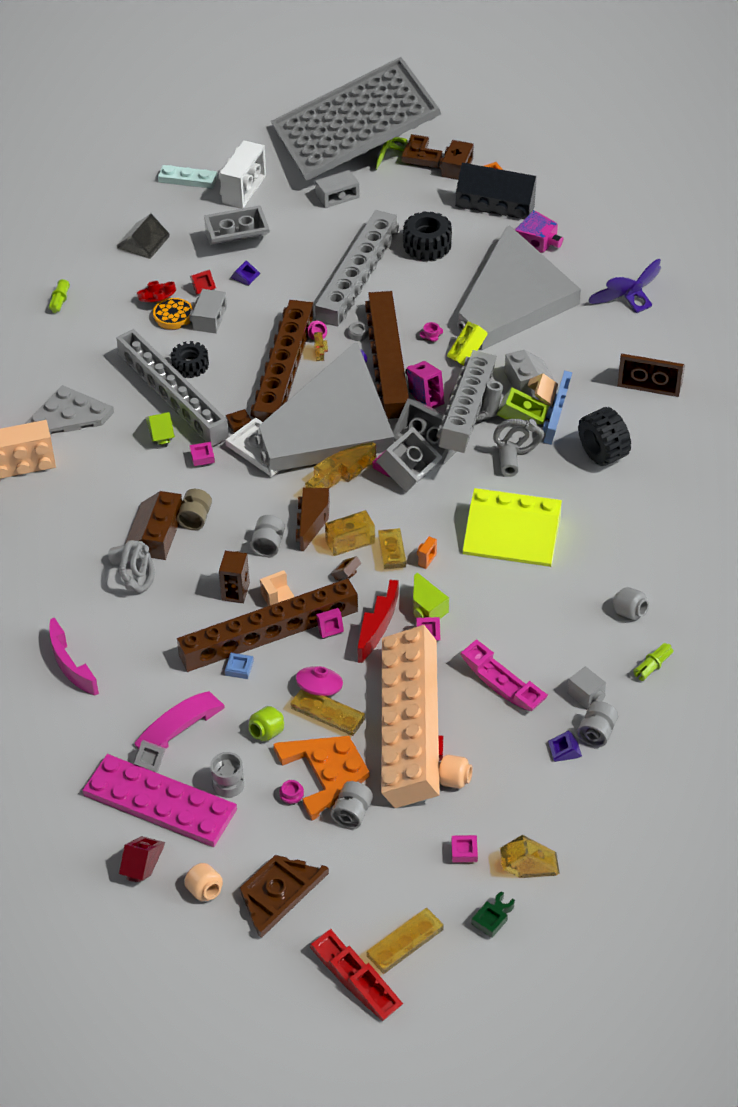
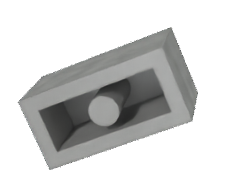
(337, 189)
(208, 311)

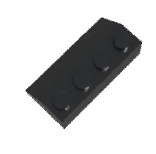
(495, 191)

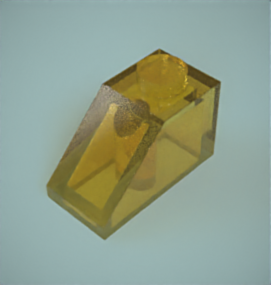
(528, 858)

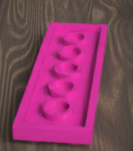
(160, 800)

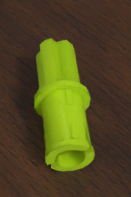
(59, 295)
(653, 661)

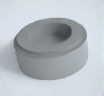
(358, 331)

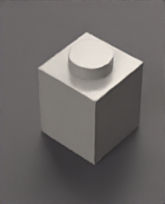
(586, 687)

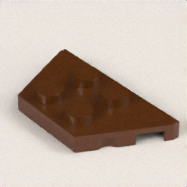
(278, 889)

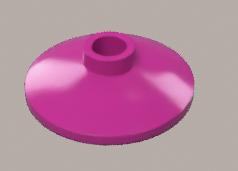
(319, 680)

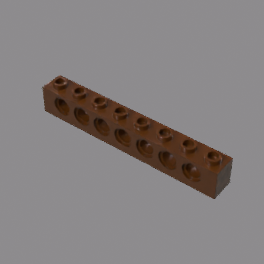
(283, 359)
(265, 625)

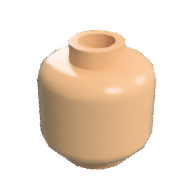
(454, 771)
(203, 882)

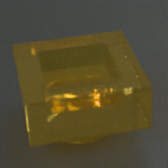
(320, 346)

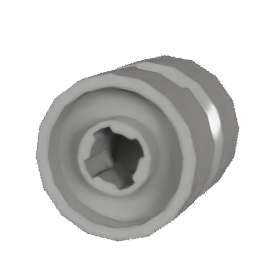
(267, 536)
(597, 724)
(227, 774)
(352, 804)

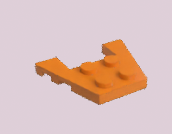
(333, 762)

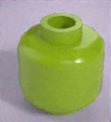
(266, 723)

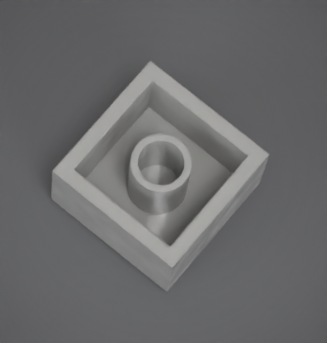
(409, 459)

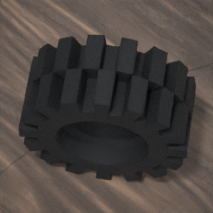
(190, 351)

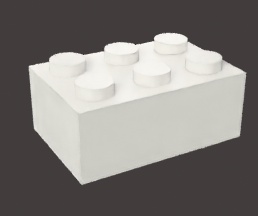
(242, 174)

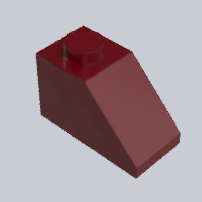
(140, 858)

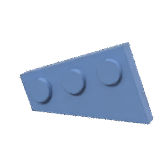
(554, 412)

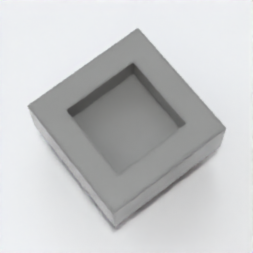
(149, 756)

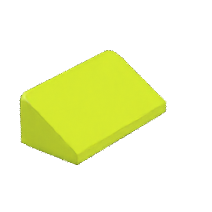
(467, 341)

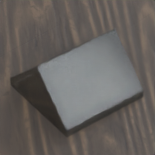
(144, 237)

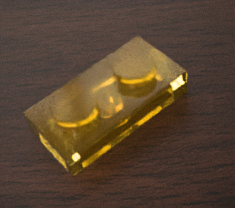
(392, 548)

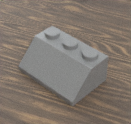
(235, 225)
(426, 422)

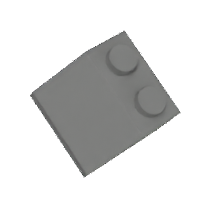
(521, 367)

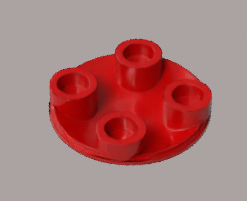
(156, 292)

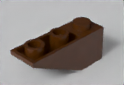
(313, 516)

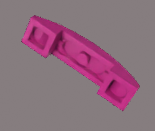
(79, 676)
(500, 679)
(180, 718)

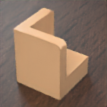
(544, 388)
(275, 588)

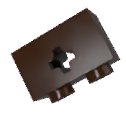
(454, 156)
(234, 576)

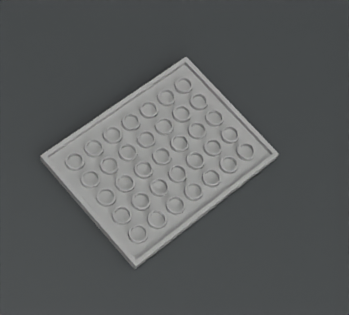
(355, 118)

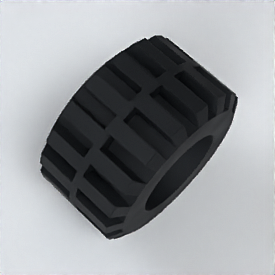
(427, 235)
(604, 436)

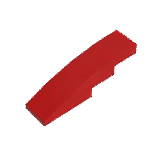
(376, 623)
(355, 975)

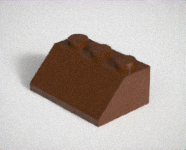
(650, 375)
(157, 523)

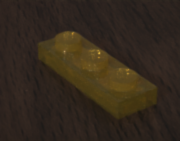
(328, 711)
(405, 940)

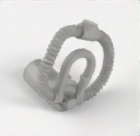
(490, 401)
(508, 449)
(130, 553)

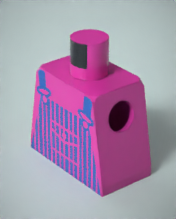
(540, 231)
(426, 384)

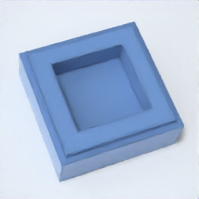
(239, 665)

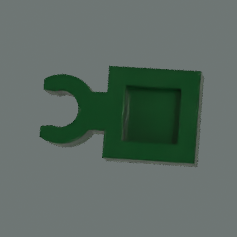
(492, 917)

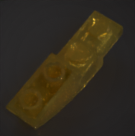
(342, 465)

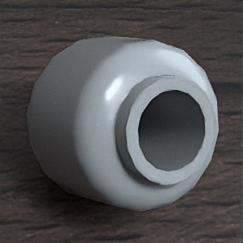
(630, 603)

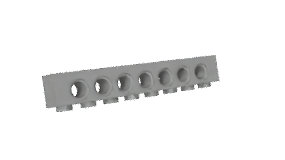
(356, 268)
(172, 387)
(466, 401)

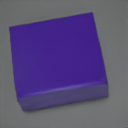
(245, 273)
(564, 747)

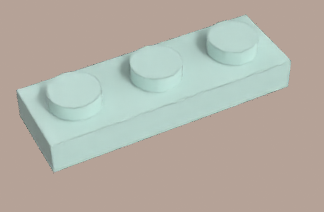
(187, 176)

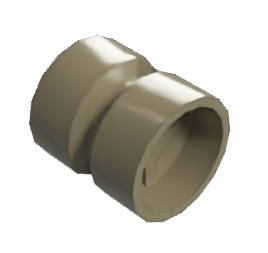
(194, 509)

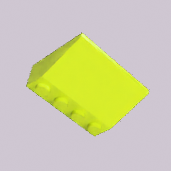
(512, 527)

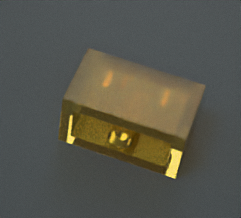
(350, 533)

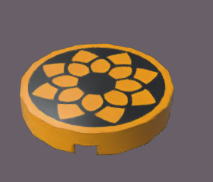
(172, 313)

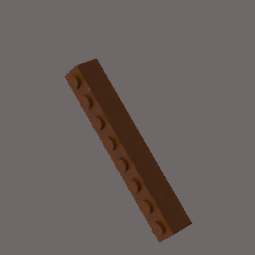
(387, 352)

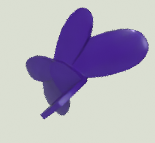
(629, 288)

